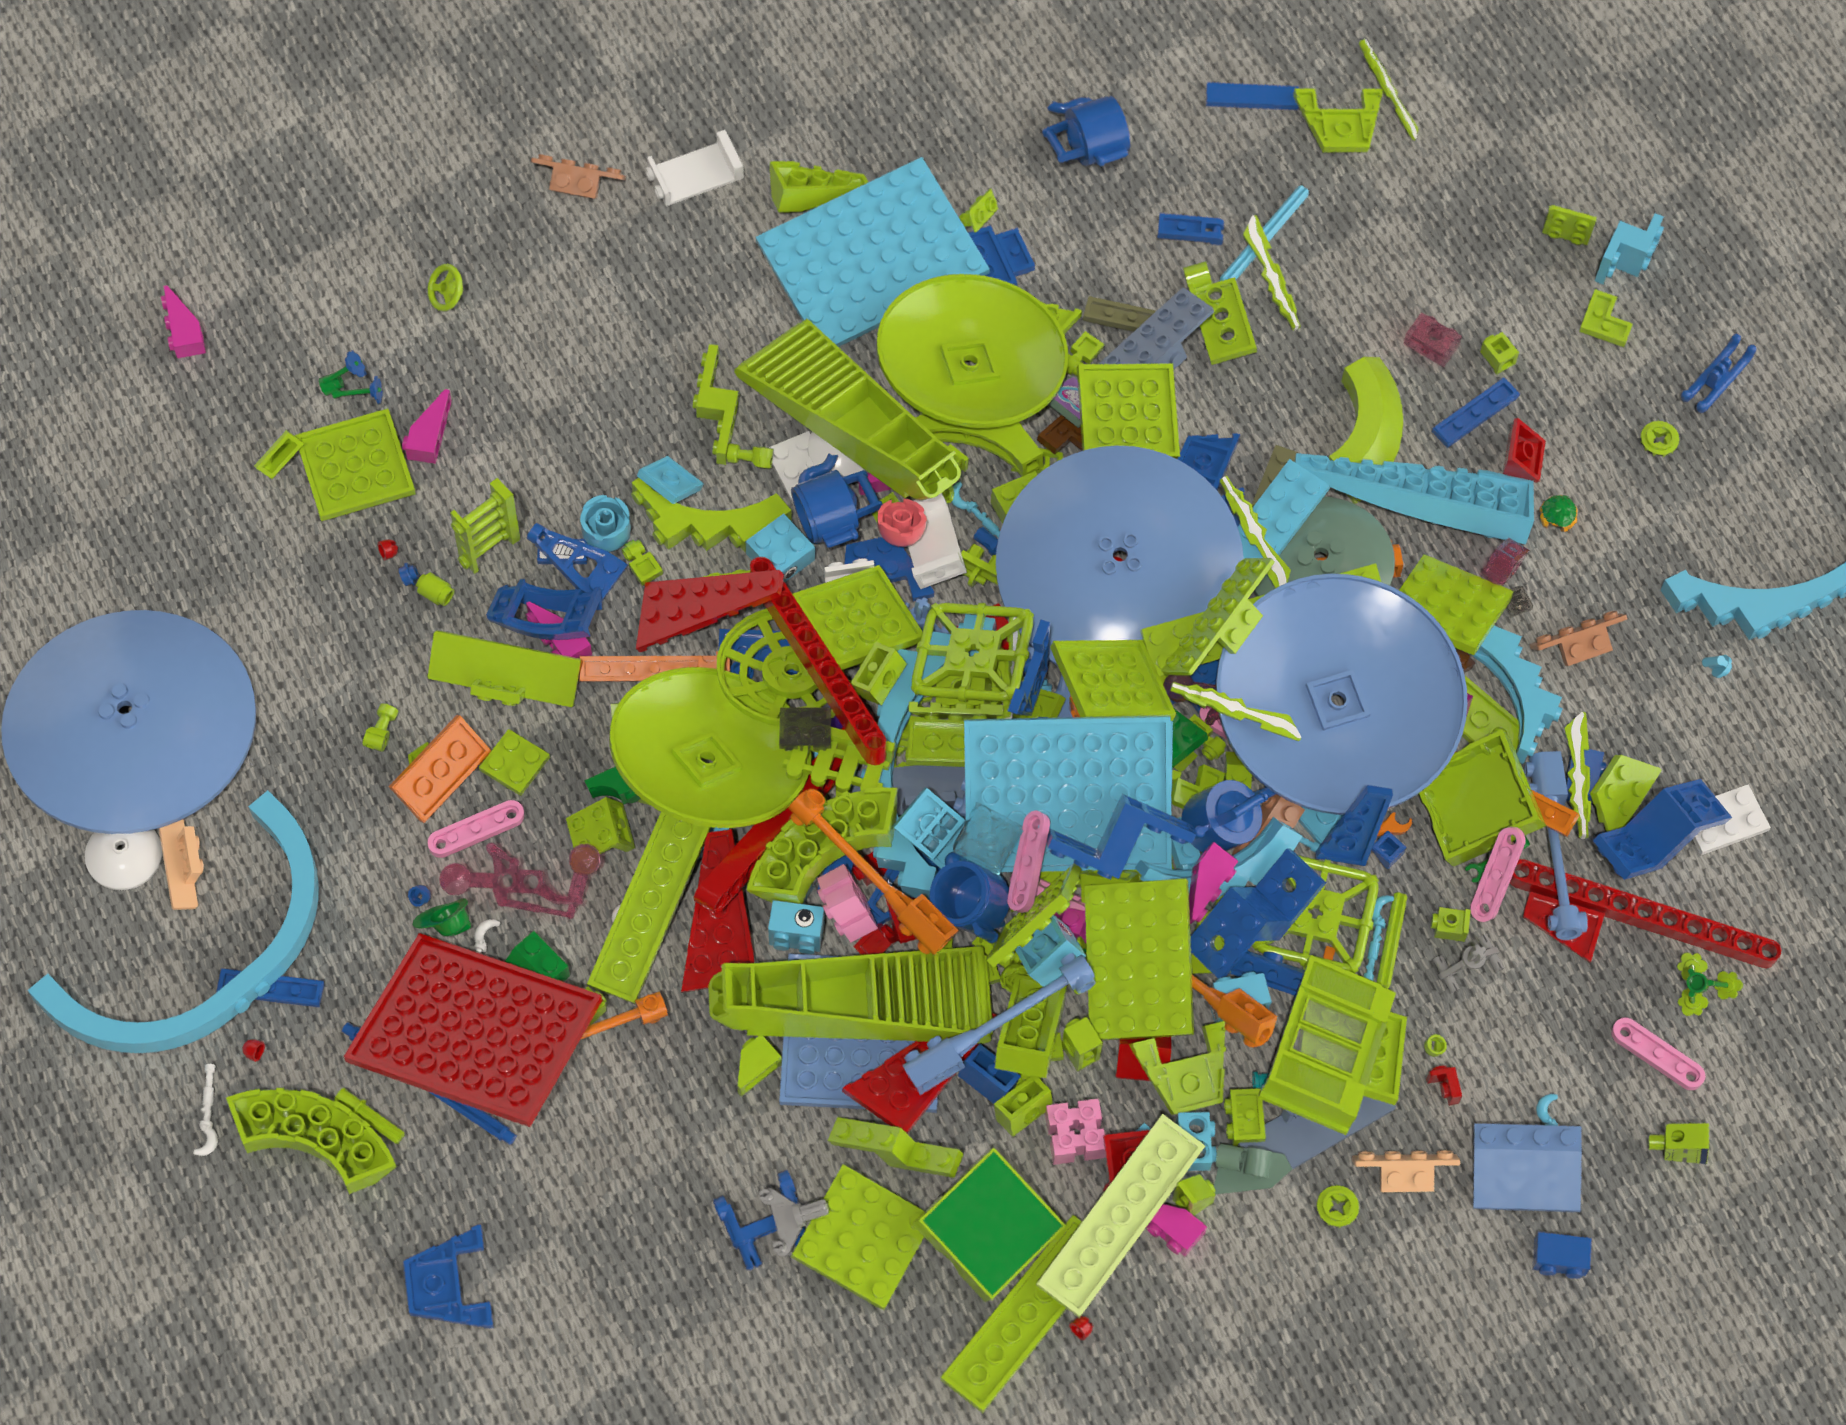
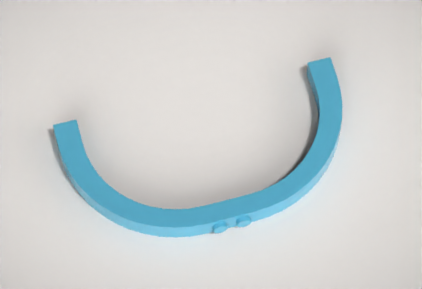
(235, 995)

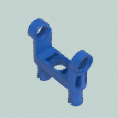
(744, 1237)

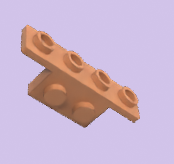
(575, 179)
(1583, 641)
(1280, 809)

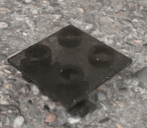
(805, 728)

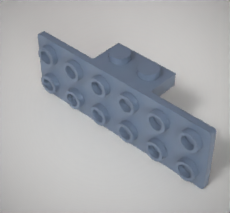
(1161, 335)
(911, 780)
(1304, 1139)

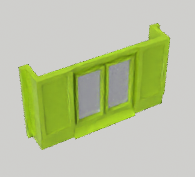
(1329, 1045)

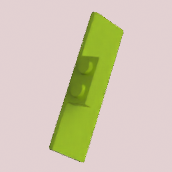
(1226, 620)
(503, 670)

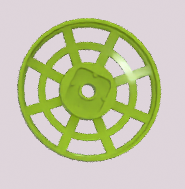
(773, 671)

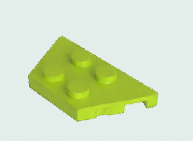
(1622, 790)

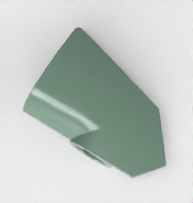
(1248, 1169)

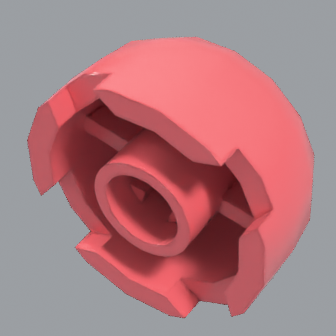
(901, 522)

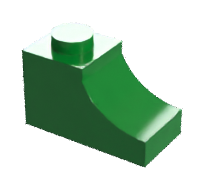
(611, 784)

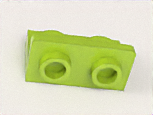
(1245, 1116)

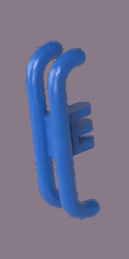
(1717, 374)

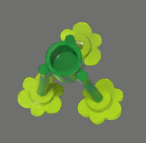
(1697, 983)

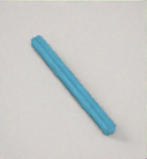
(1269, 229)

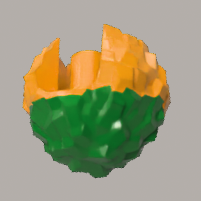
(1559, 511)

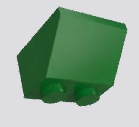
(538, 957)

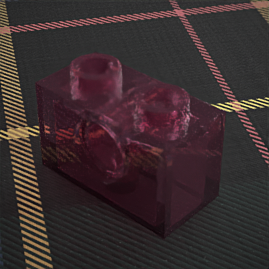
(1437, 350)
(1505, 561)

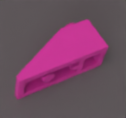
(427, 431)

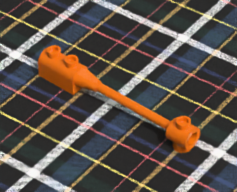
(916, 916)
(648, 1009)
(1239, 1013)

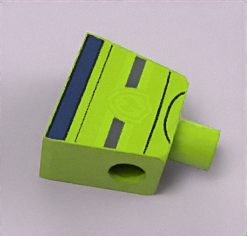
(1683, 1142)

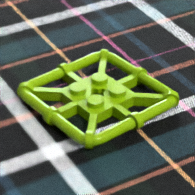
(964, 640)
(1327, 925)

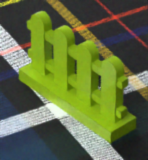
(842, 748)

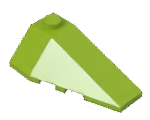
(804, 188)

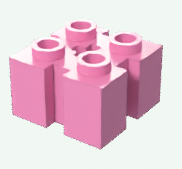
(846, 904)
(1065, 1143)

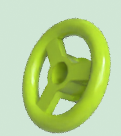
(449, 287)

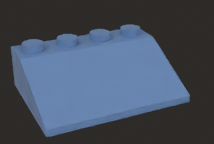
(1527, 1167)

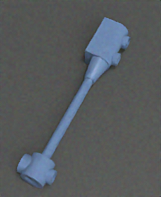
(1550, 781)
(945, 1055)

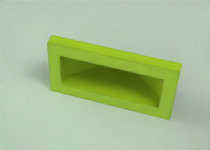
(279, 454)

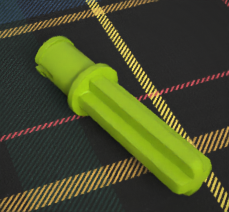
(369, 1115)

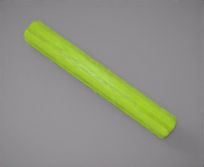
(1392, 939)

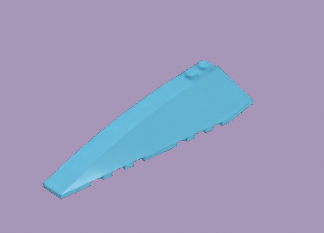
(1462, 500)

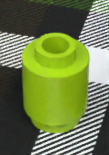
(434, 589)

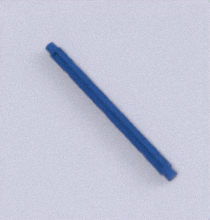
(477, 1116)

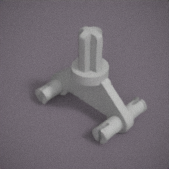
(1472, 958)
(790, 1218)

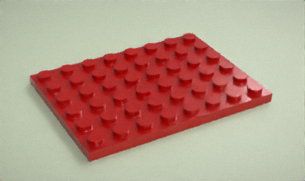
(473, 1029)

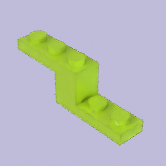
(716, 403)
(895, 1147)

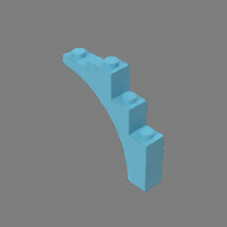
(1520, 678)
(1252, 863)

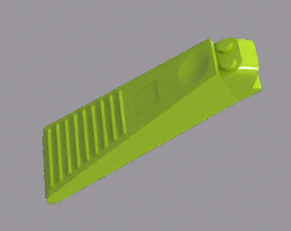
(850, 411)
(857, 996)

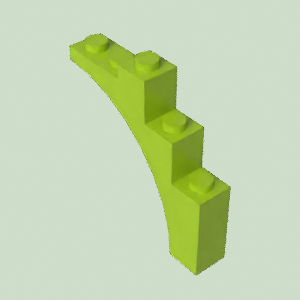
(1007, 441)
(707, 527)

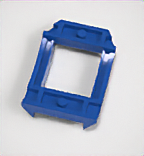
(577, 605)

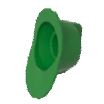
(446, 919)

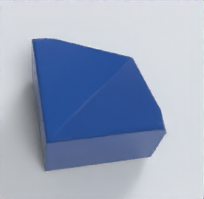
(1388, 849)

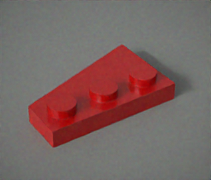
(1541, 906)

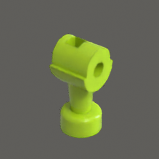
(758, 455)
(378, 736)

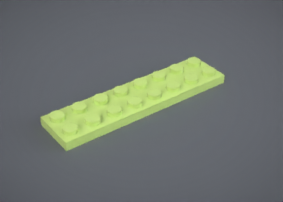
(1120, 1215)

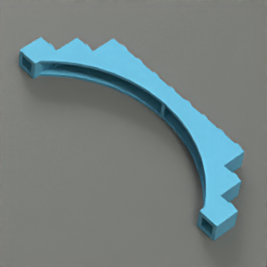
(1753, 609)
(914, 874)

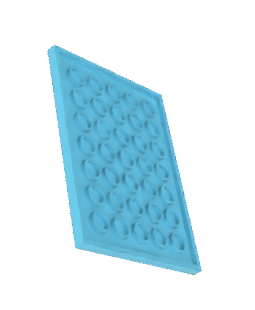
(867, 249)
(1073, 775)

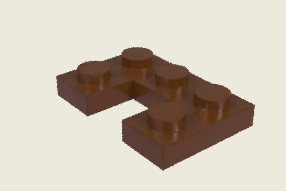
(1060, 434)

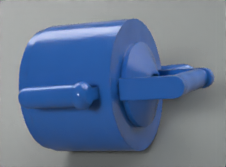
(1093, 128)
(829, 505)
(1225, 814)
(970, 897)

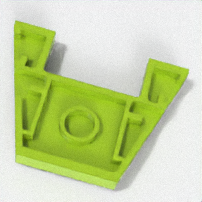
(1340, 128)
(1190, 1081)

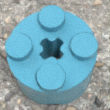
(605, 523)

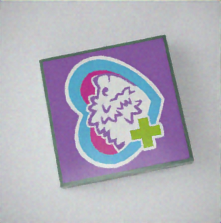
(1067, 401)

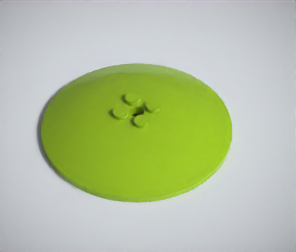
(976, 319)
(684, 716)

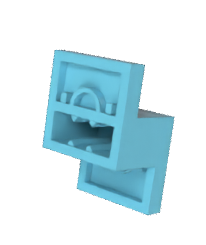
(1630, 249)
(930, 826)

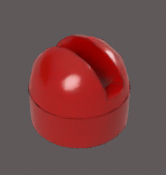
(387, 549)
(253, 1049)
(1081, 1327)

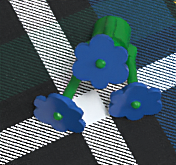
(333, 382)

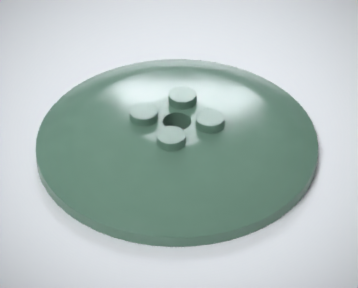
(1345, 535)

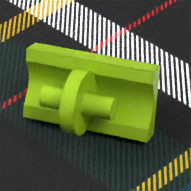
(977, 569)

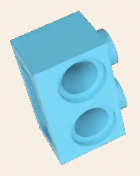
(1201, 1119)

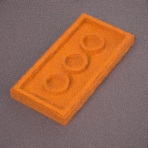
(440, 768)

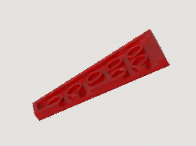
(694, 603)
(714, 936)
(890, 1092)

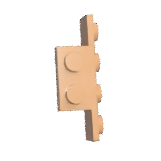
(181, 863)
(1406, 1172)

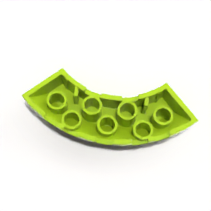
(1377, 414)
(804, 852)
(314, 1126)

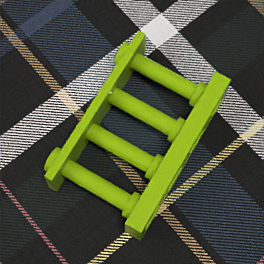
(503, 526)

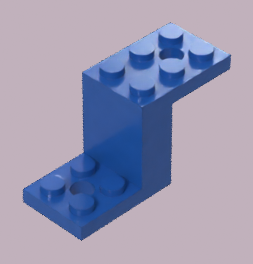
(1662, 829)
(1120, 837)
(1255, 913)

